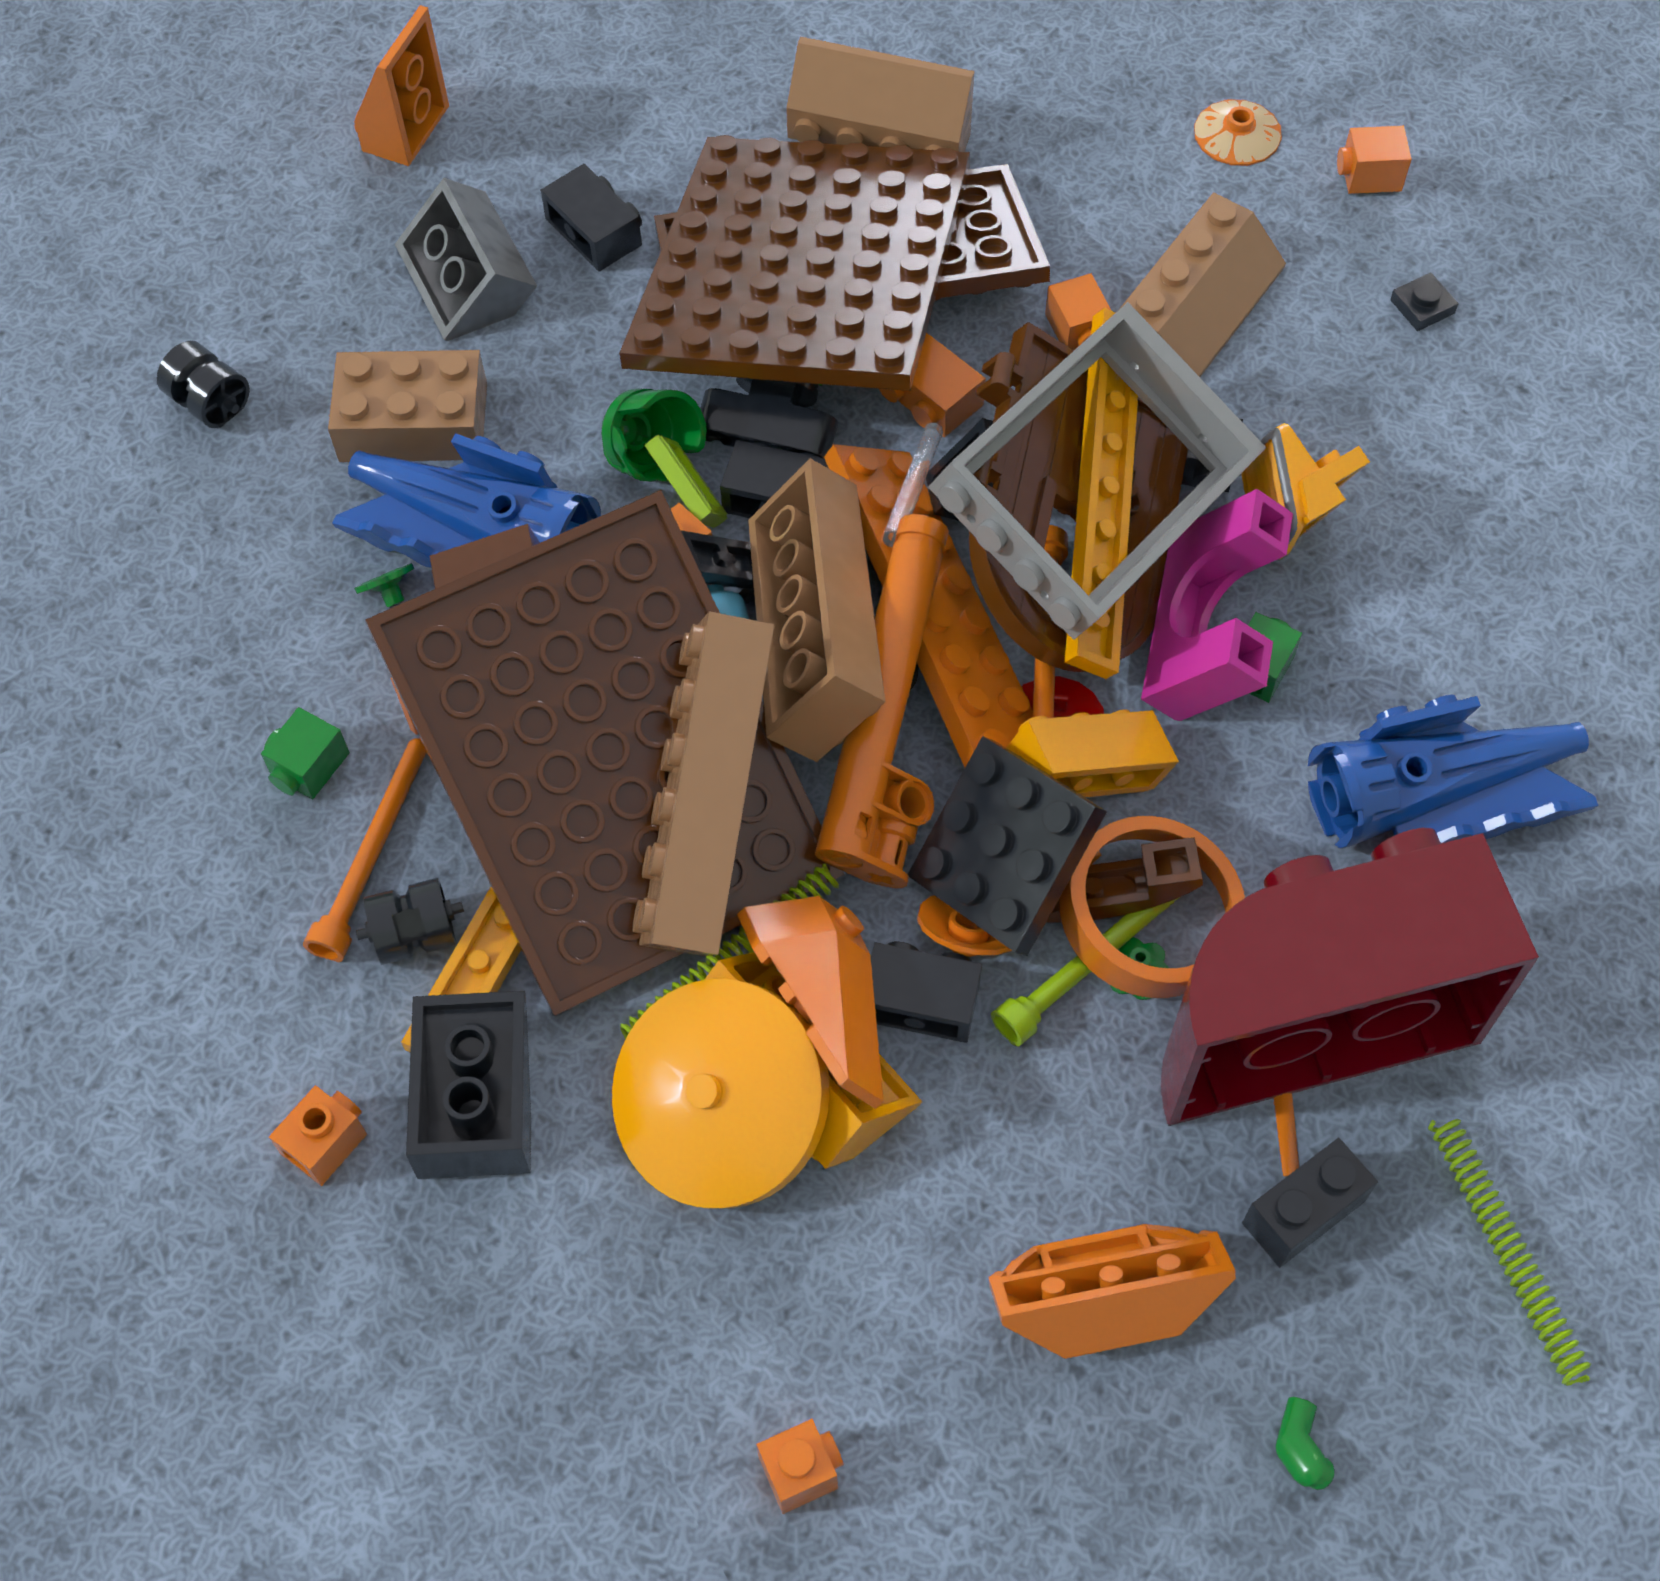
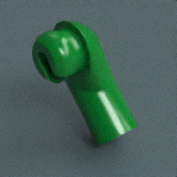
(1298, 1450)

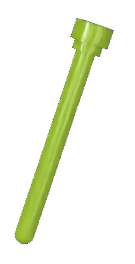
(1019, 1017)

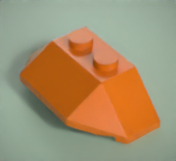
(1112, 1288)

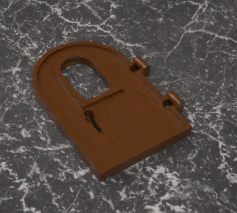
(1043, 472)

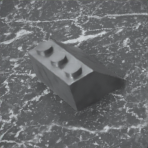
(464, 261)

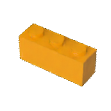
(1099, 751)

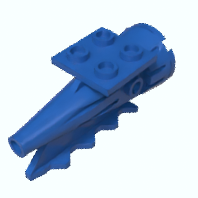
(443, 508)
(1444, 776)

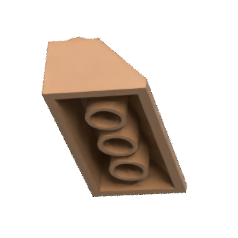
(877, 99)
(1208, 281)

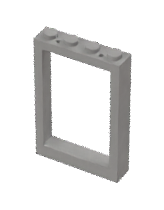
(1180, 403)

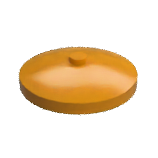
(720, 1094)

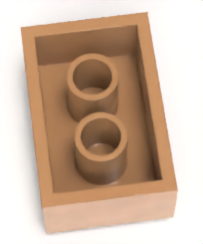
(406, 403)

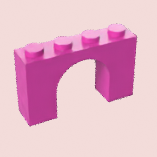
(1201, 667)

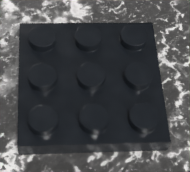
(1006, 845)

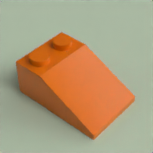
(404, 95)

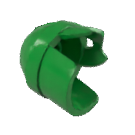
(642, 415)

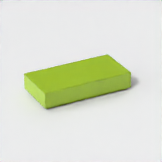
(686, 481)

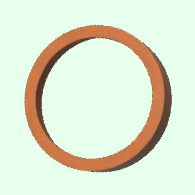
(1096, 950)

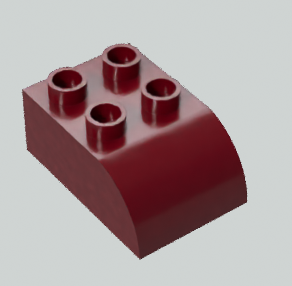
(1346, 974)

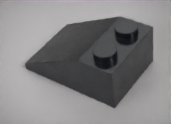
(469, 1086)

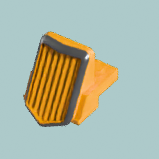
(1297, 482)

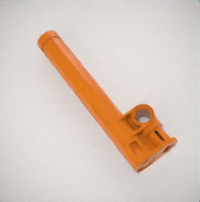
(871, 803)

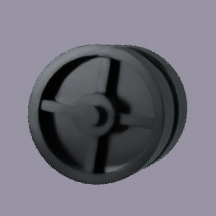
(202, 384)
(409, 921)

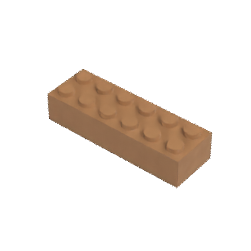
(818, 595)
(705, 784)

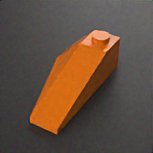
(826, 982)

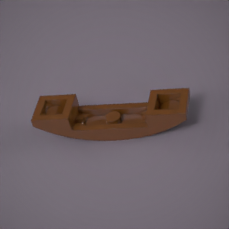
(1133, 885)

